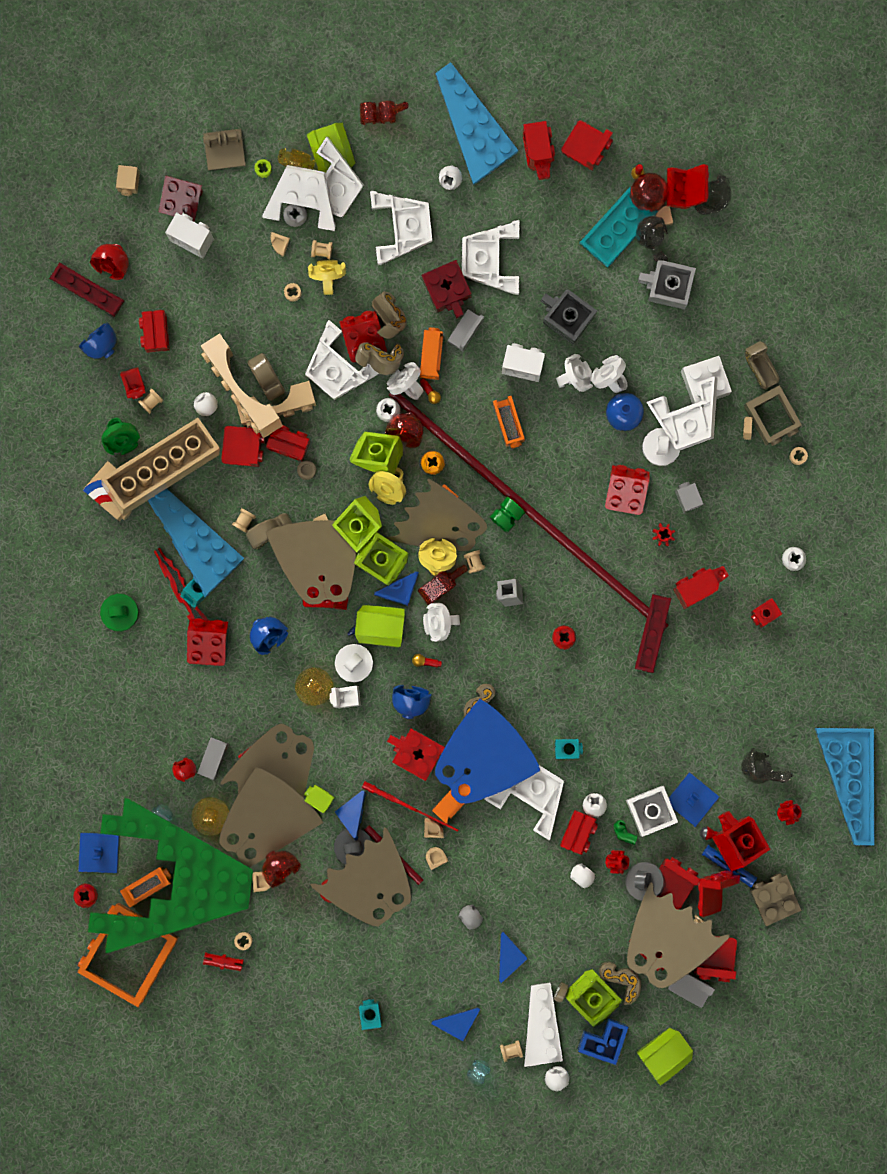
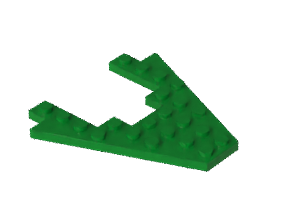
(203, 887)

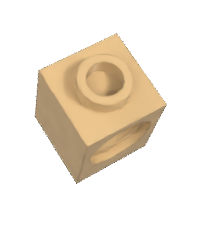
(127, 180)

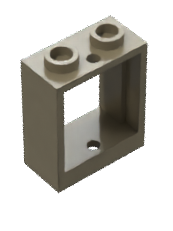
(762, 399)

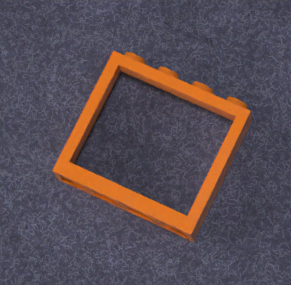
(153, 973)

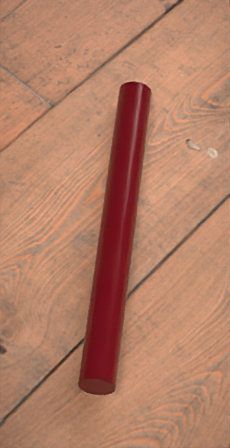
(408, 869)

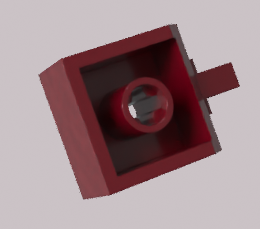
(443, 298)

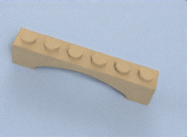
(263, 416)

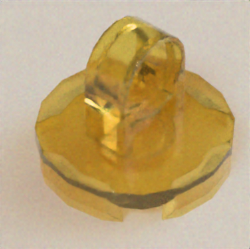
(295, 158)
(313, 686)
(209, 816)

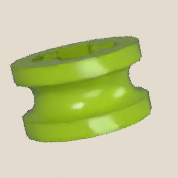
(268, 166)

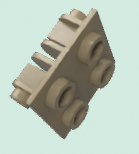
(224, 149)

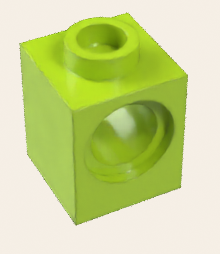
(318, 798)

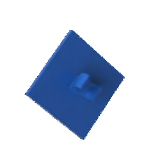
(692, 799)
(98, 853)

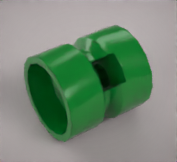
(507, 514)

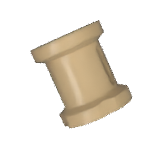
(321, 249)
(150, 401)
(243, 520)
(474, 561)
(511, 1051)

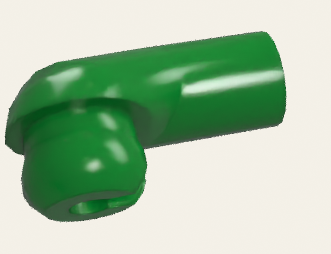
(622, 833)

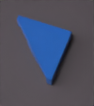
(400, 590)
(352, 813)
(510, 957)
(457, 1024)

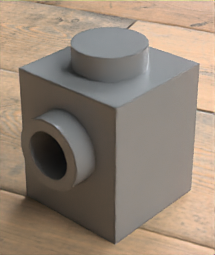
(688, 497)
(509, 592)

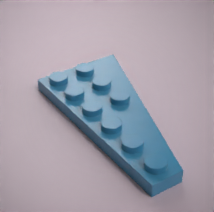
(478, 134)
(198, 545)
(851, 768)

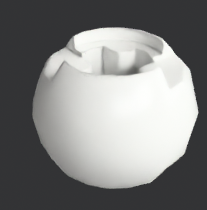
(453, 172)
(205, 404)
(381, 408)
(792, 566)
(594, 805)
(582, 875)
(557, 1078)

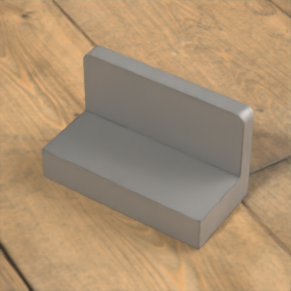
(465, 330)
(213, 758)
(692, 990)

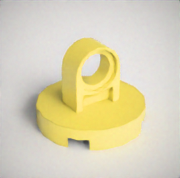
(327, 272)
(388, 486)
(437, 555)

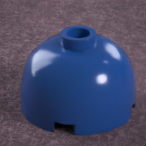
(100, 342)
(624, 411)
(267, 633)
(410, 701)

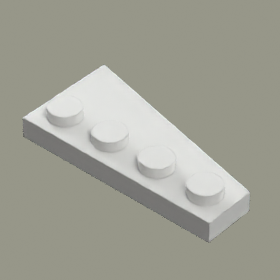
(542, 1030)

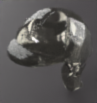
(718, 197)
(651, 234)
(759, 770)

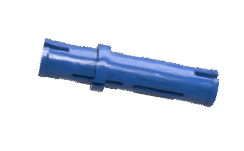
(709, 852)

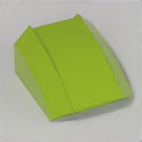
(338, 137)
(377, 452)
(381, 559)
(380, 625)
(592, 998)
(666, 1055)

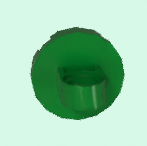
(120, 437)
(119, 612)

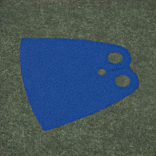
(490, 750)

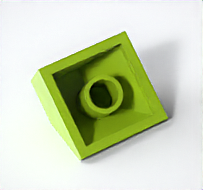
(358, 523)

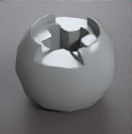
(300, 219)
(470, 917)

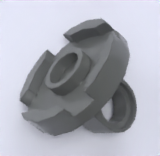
(347, 844)
(639, 878)

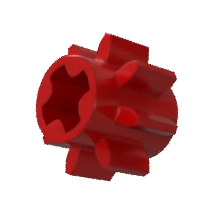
(658, 537)
(789, 812)
(617, 862)

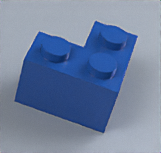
(605, 1047)

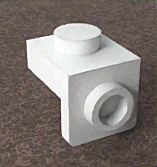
(345, 697)

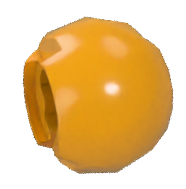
(434, 469)

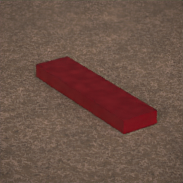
(87, 289)
(653, 633)

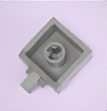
(659, 285)

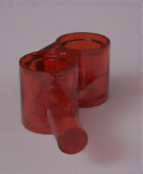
(383, 113)
(440, 585)

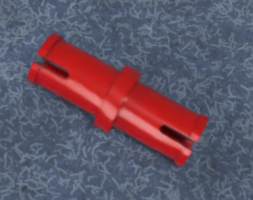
(223, 961)

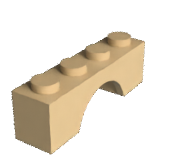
(299, 398)

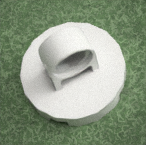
(577, 374)
(610, 374)
(406, 381)
(659, 448)
(438, 621)
(353, 663)

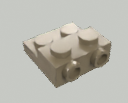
(775, 899)

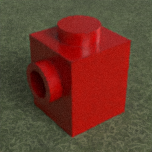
(765, 613)

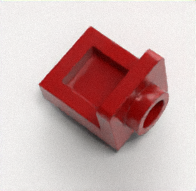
(133, 383)

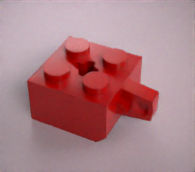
(538, 148)
(700, 586)
(413, 742)
(739, 841)

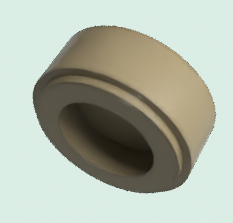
(306, 470)
(560, 992)

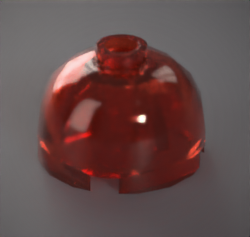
(649, 192)
(407, 427)
(278, 867)

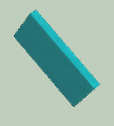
(615, 230)

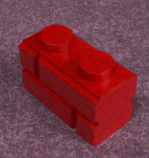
(154, 331)
(288, 443)
(578, 832)

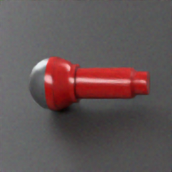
(707, 833)

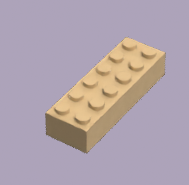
(160, 466)

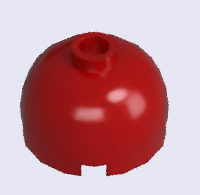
(110, 259)

